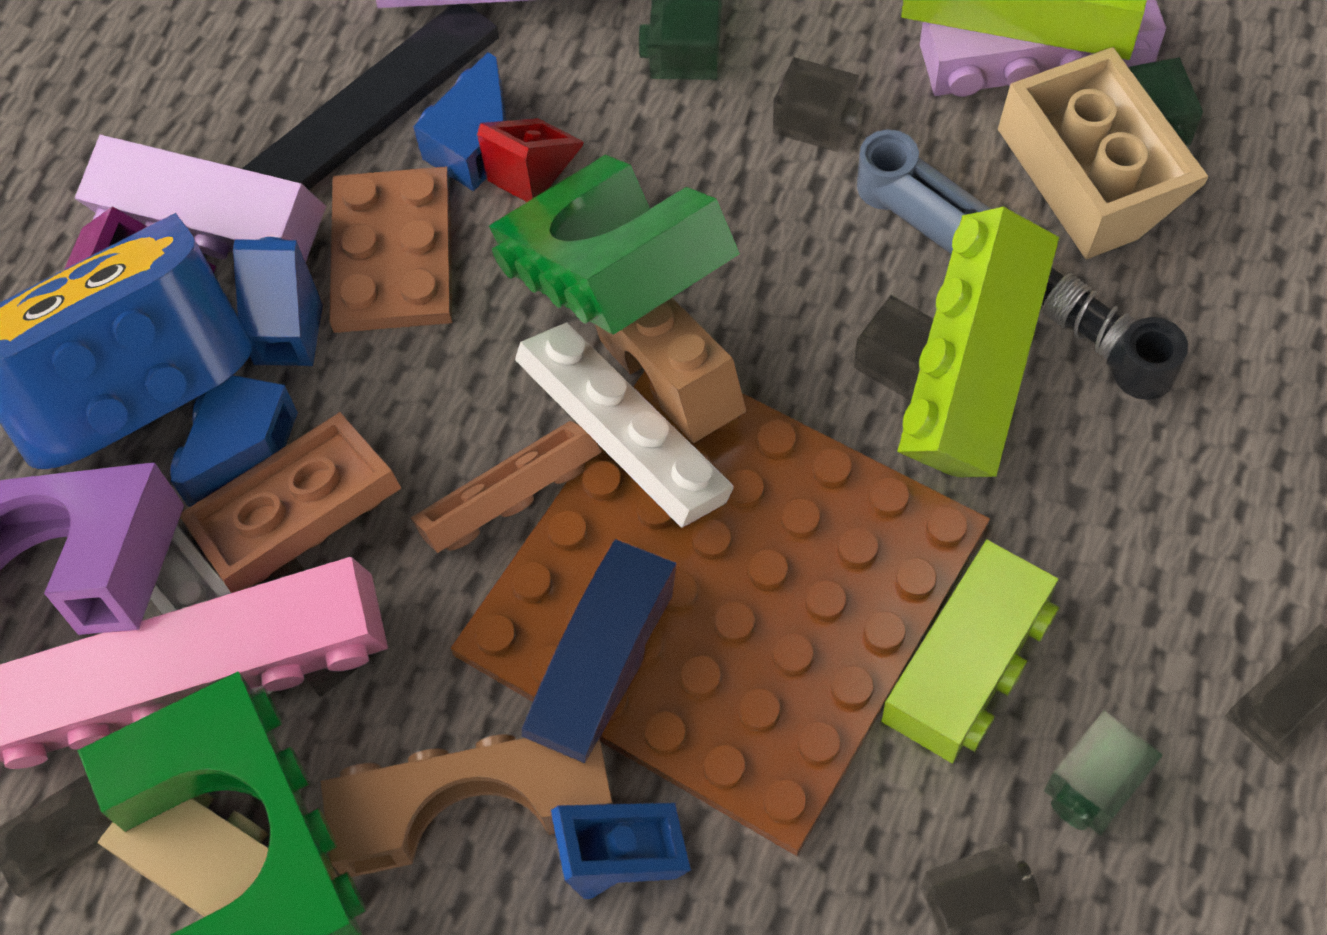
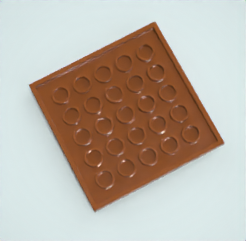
(779, 621)

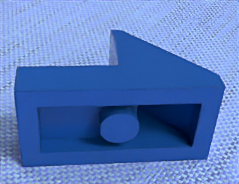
(618, 844)

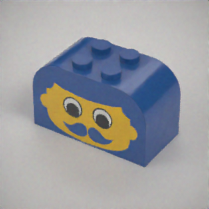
(114, 345)

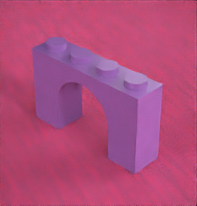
(115, 543)

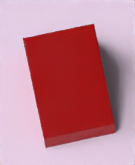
(525, 155)

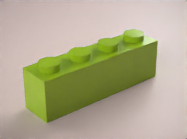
(1059, 23)
(978, 344)

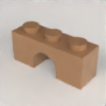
(686, 366)

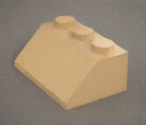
(1098, 150)

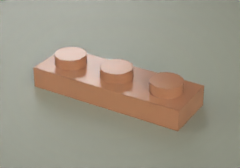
(506, 487)

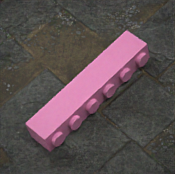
(119, 677)

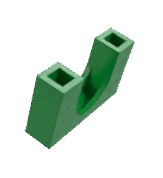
(604, 248)
(222, 743)

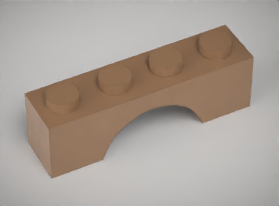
(385, 810)

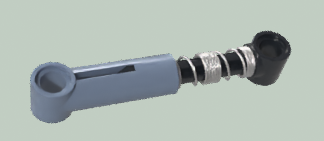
(900, 181)

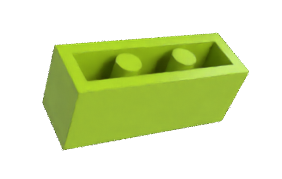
(972, 653)

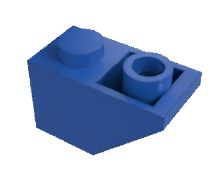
(450, 127)
(276, 301)
(230, 434)

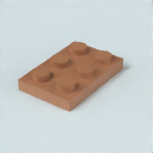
(391, 250)
(289, 503)

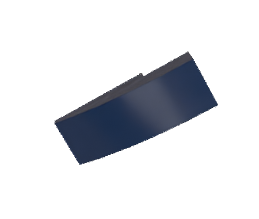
(600, 650)

